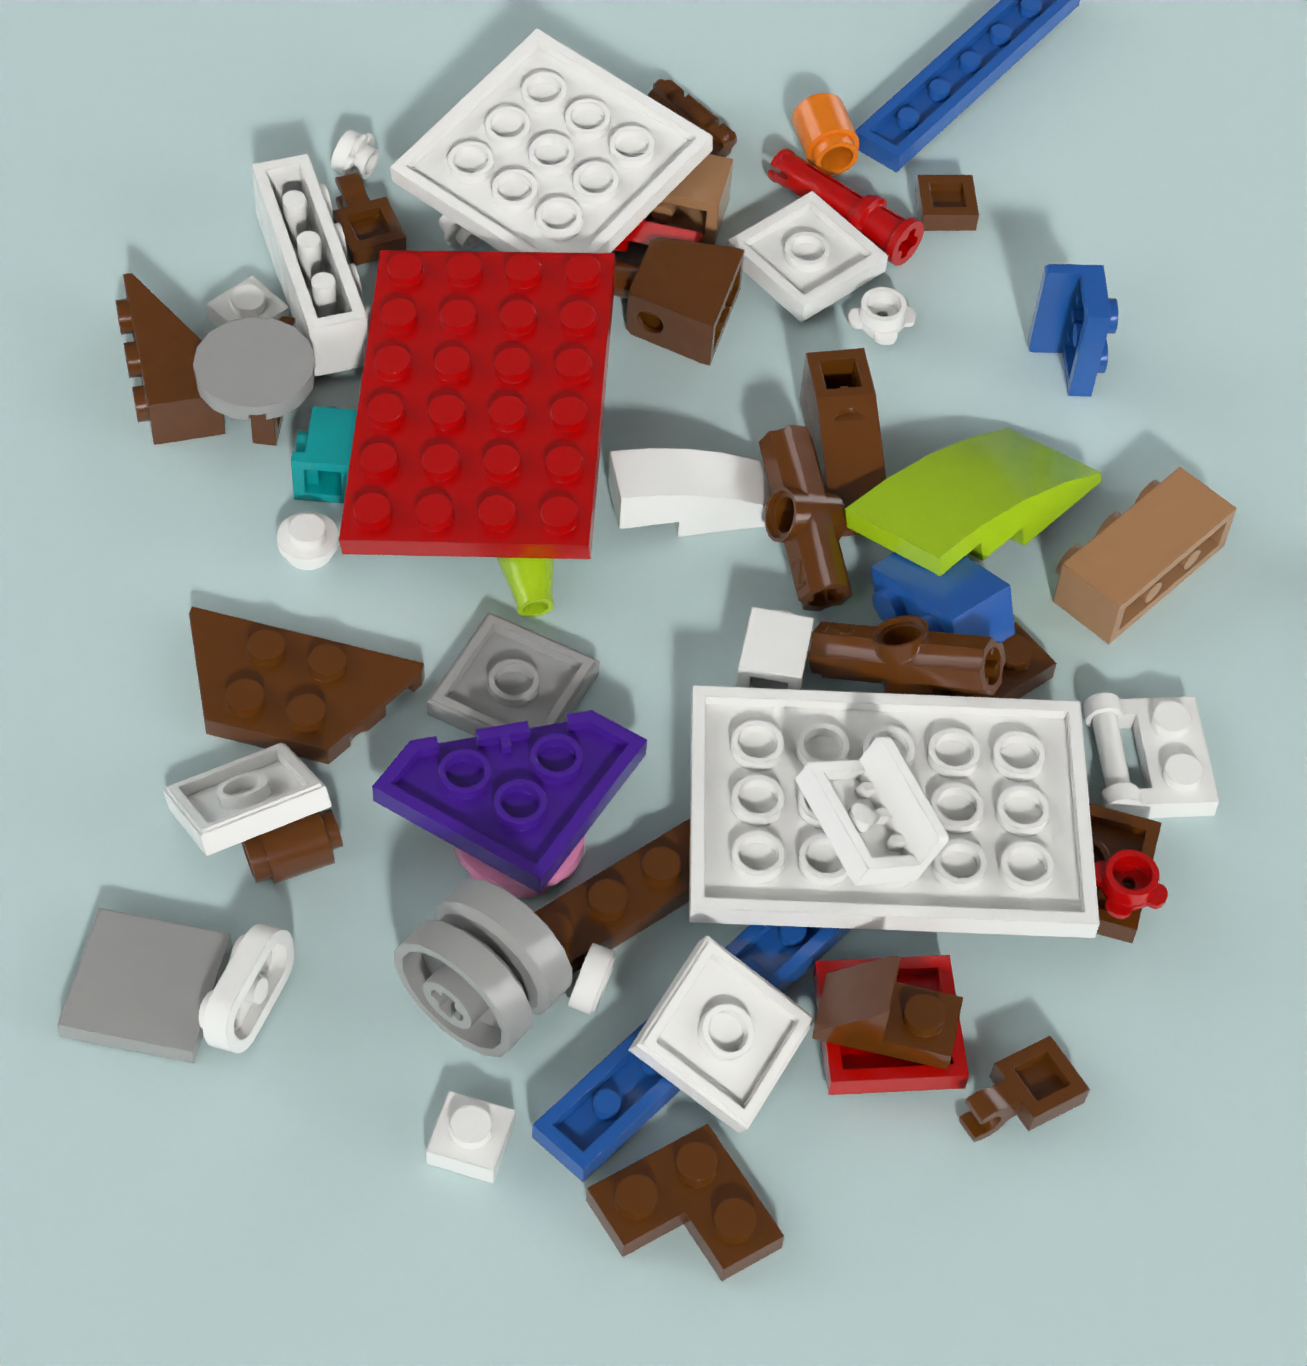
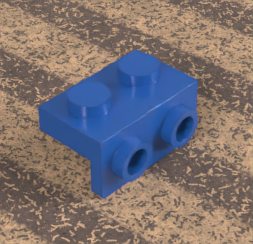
(1074, 320)

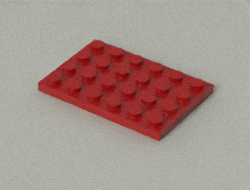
(481, 405)

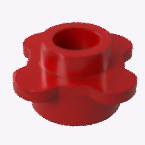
(1133, 868)

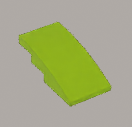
(971, 499)

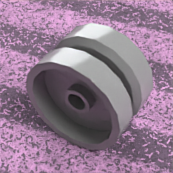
(483, 967)

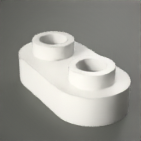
(247, 988)

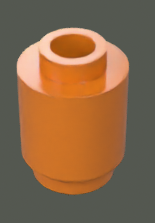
(826, 133)

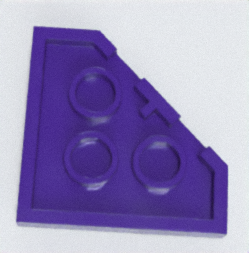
(514, 790)

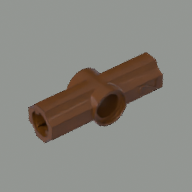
(805, 518)
(907, 657)

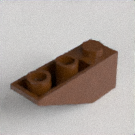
(164, 360)
(843, 422)

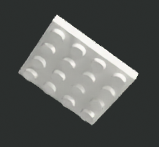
(551, 154)

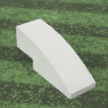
(688, 488)

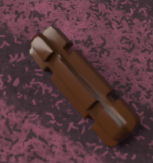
(673, 98)

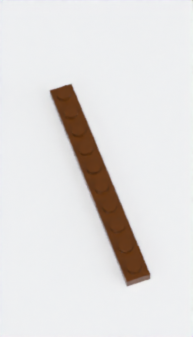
(657, 876)

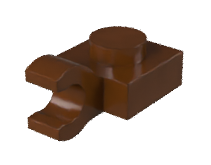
(365, 223)
(1030, 1084)

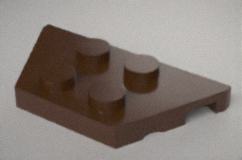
(290, 686)

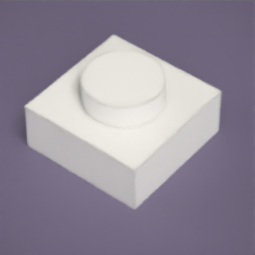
(246, 300)
(470, 1137)

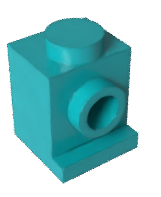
(323, 455)

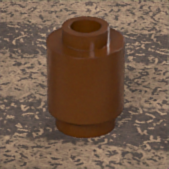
(294, 848)

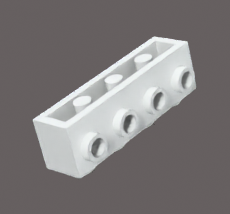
(312, 262)

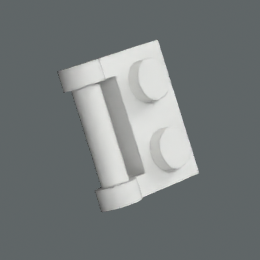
(1169, 753)

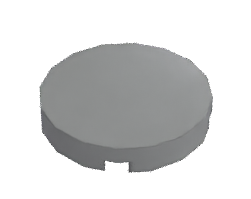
(254, 368)

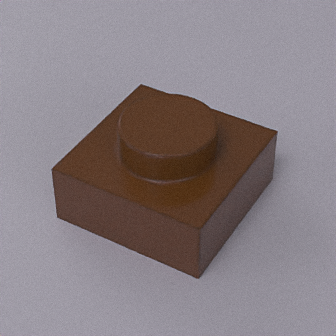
(947, 202)

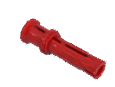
(867, 213)

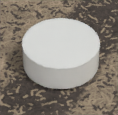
(592, 979)

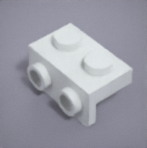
(874, 815)

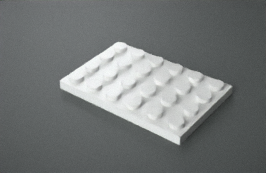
(993, 769)

